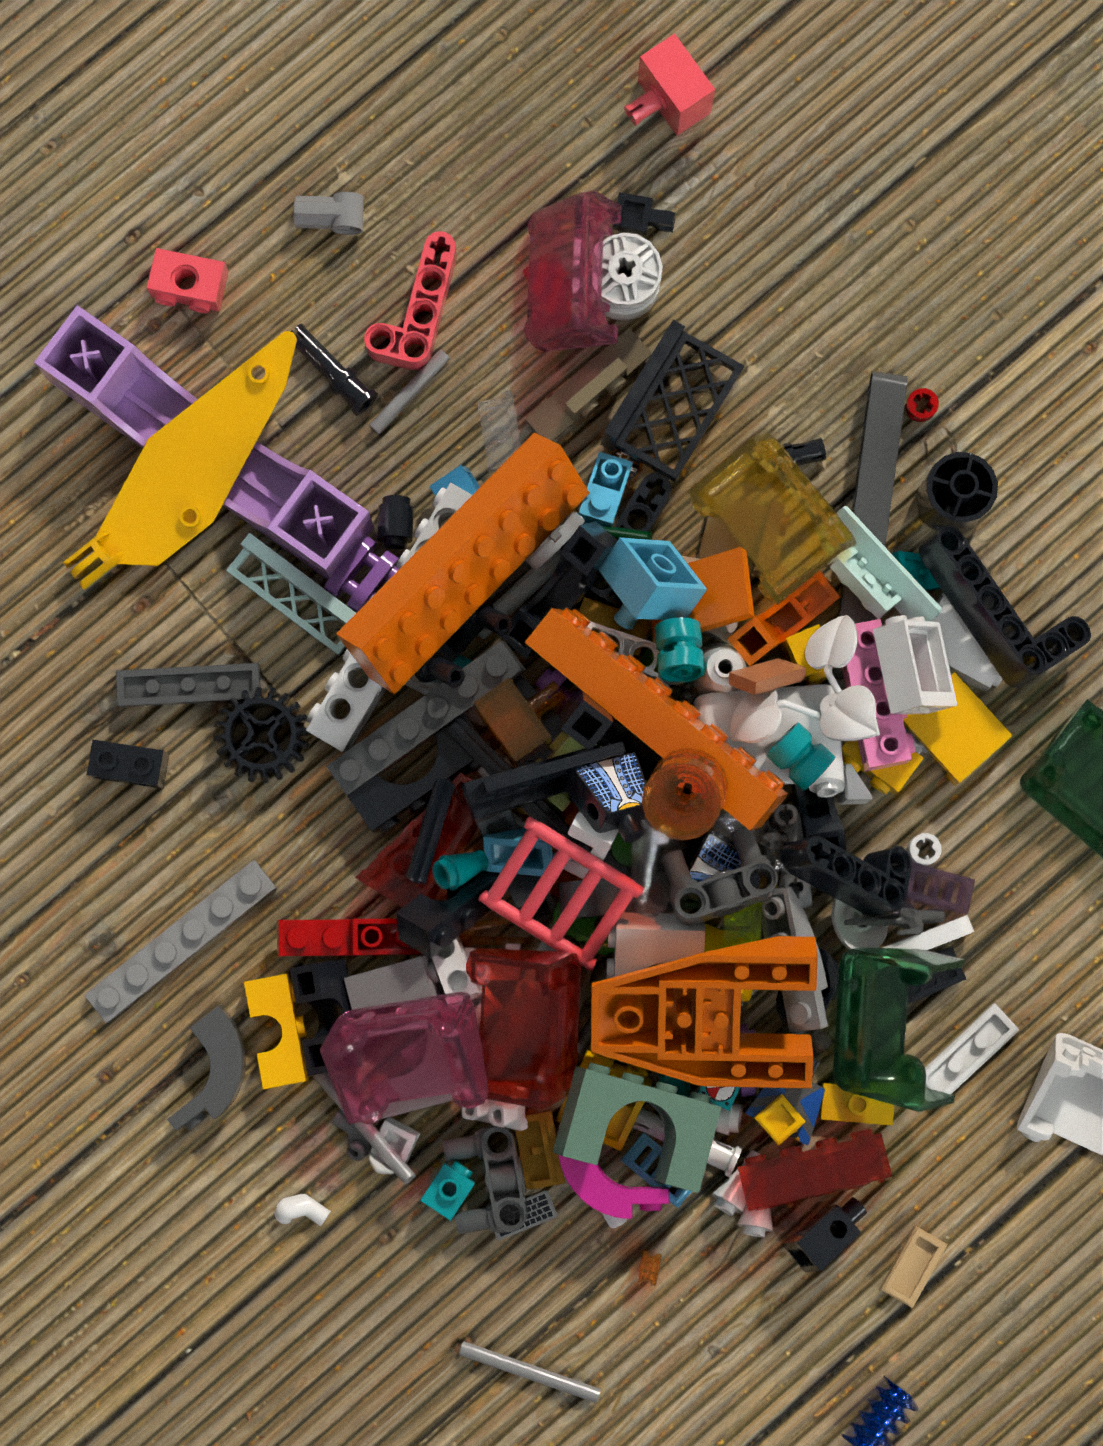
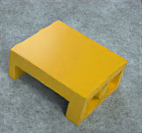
(959, 735)

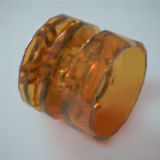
(681, 814)

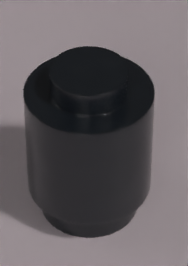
(395, 521)

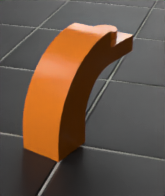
(769, 630)

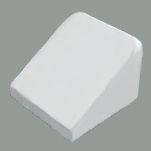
(855, 790)

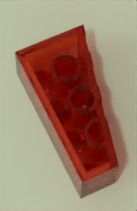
(390, 868)
(814, 1171)

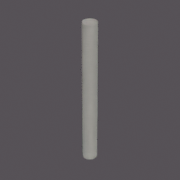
(372, 1135)
(529, 1371)

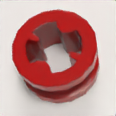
(933, 404)

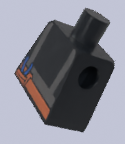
(813, 1243)

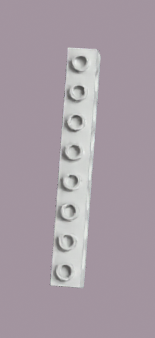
(322, 718)

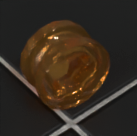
(649, 1268)

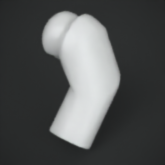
(299, 1206)

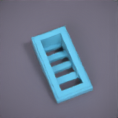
(637, 1148)

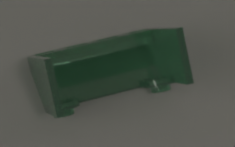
(873, 1025)

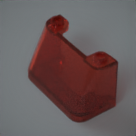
(527, 1022)

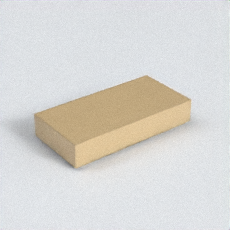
(913, 1266)

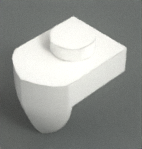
(401, 1140)

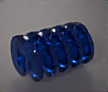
(882, 1417)

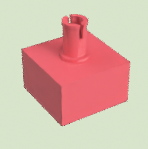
(672, 86)

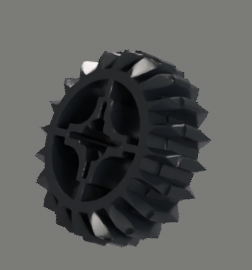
(249, 746)

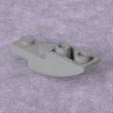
(785, 916)

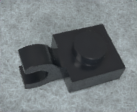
(639, 215)

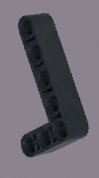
(990, 614)

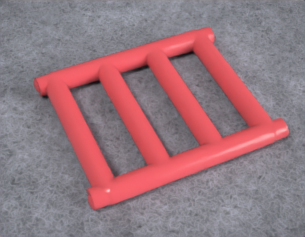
(565, 850)

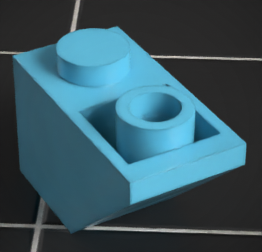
(605, 489)

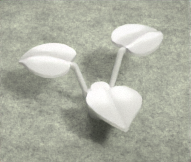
(843, 715)

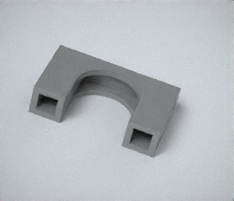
(392, 984)

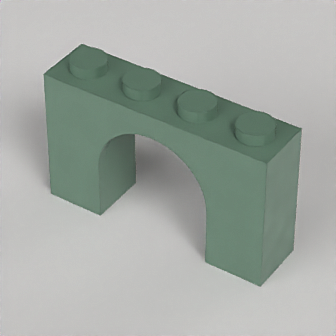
(686, 1122)

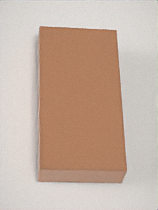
(767, 676)

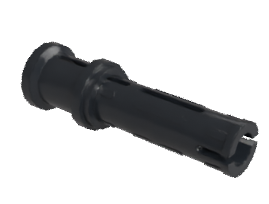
(342, 379)

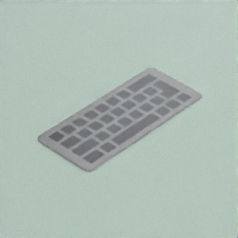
(539, 1211)

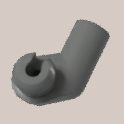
(357, 1144)

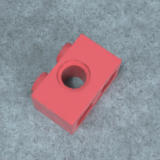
(171, 267)

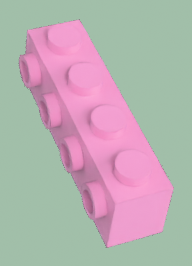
(893, 744)

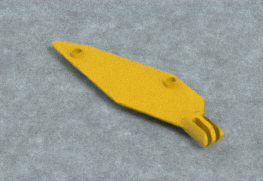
(188, 468)

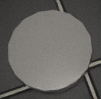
(555, 540)

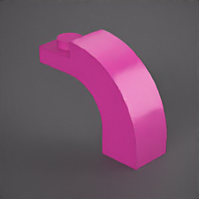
(608, 1196)

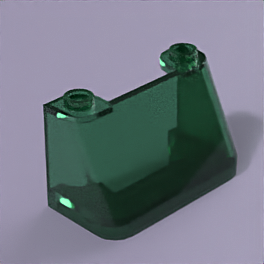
(1069, 776)

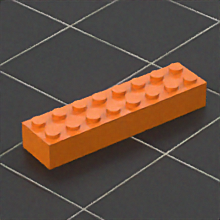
(463, 563)
(650, 711)

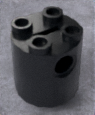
(957, 492)

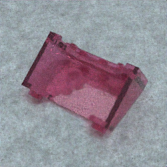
(567, 273)
(405, 1055)

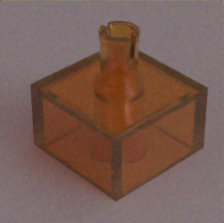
(516, 719)

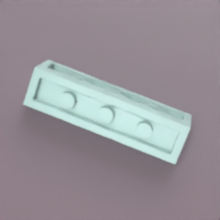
(296, 579)

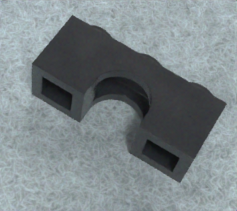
(434, 924)
(325, 990)

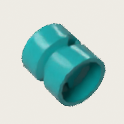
(679, 650)
(798, 754)

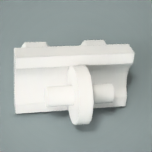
(498, 1114)

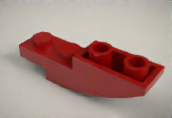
(340, 938)

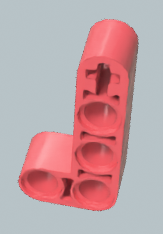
(420, 300)

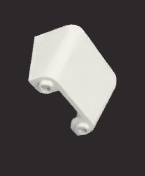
(720, 706)
(1067, 1095)

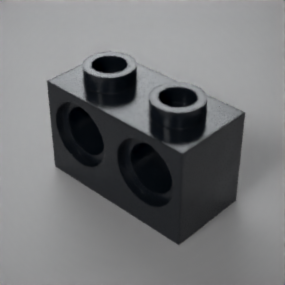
(128, 764)

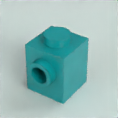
(449, 1189)

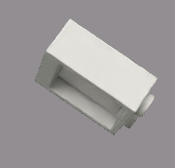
(914, 666)

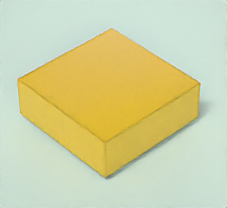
(779, 1119)

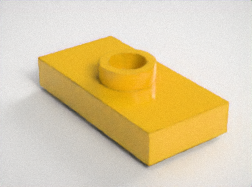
(850, 1107)

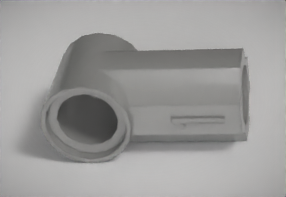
(339, 213)

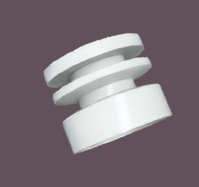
(631, 295)

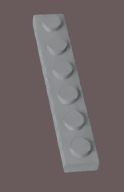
(180, 941)

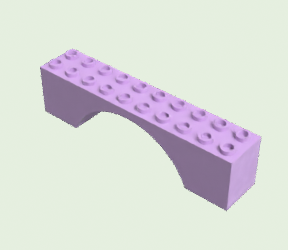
(139, 399)

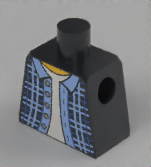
(610, 795)
(712, 855)

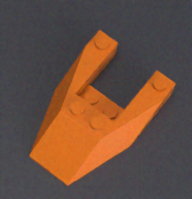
(688, 1012)

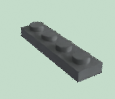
(186, 684)

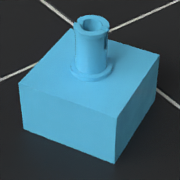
(650, 581)

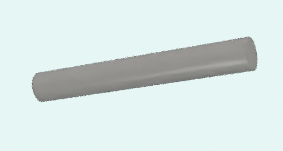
(409, 391)

